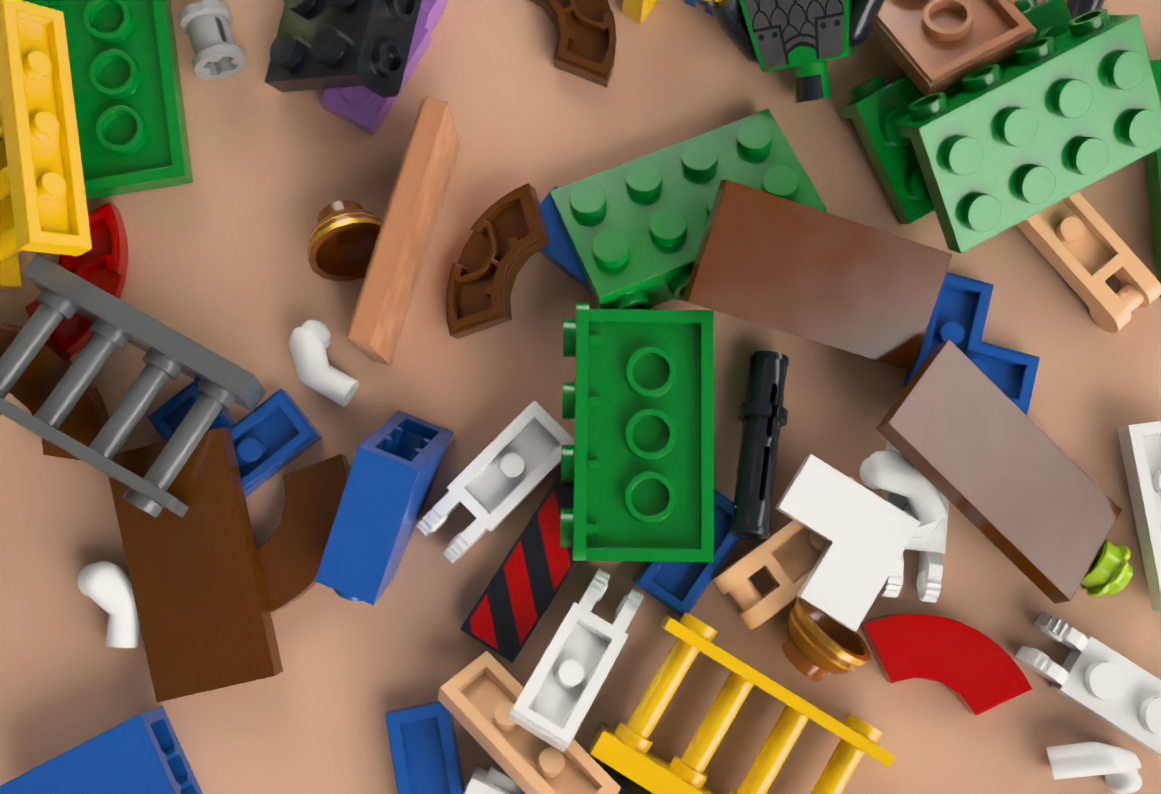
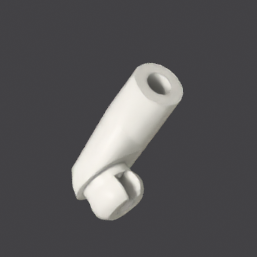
(897, 475)
(113, 592)
(1095, 758)

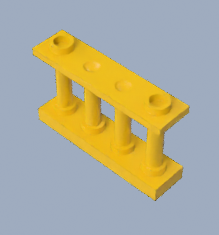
(39, 141)
(629, 744)

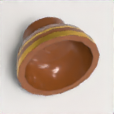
(343, 241)
(822, 644)

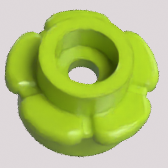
(1108, 571)

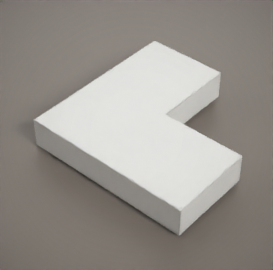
(862, 539)

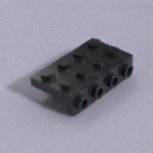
(342, 45)

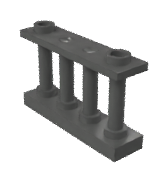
(165, 358)

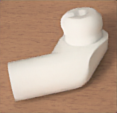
(312, 365)

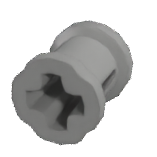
(212, 40)

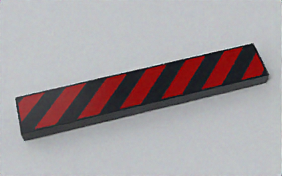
(525, 579)

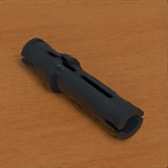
(756, 468)

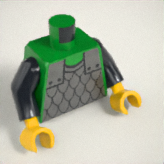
(797, 35)

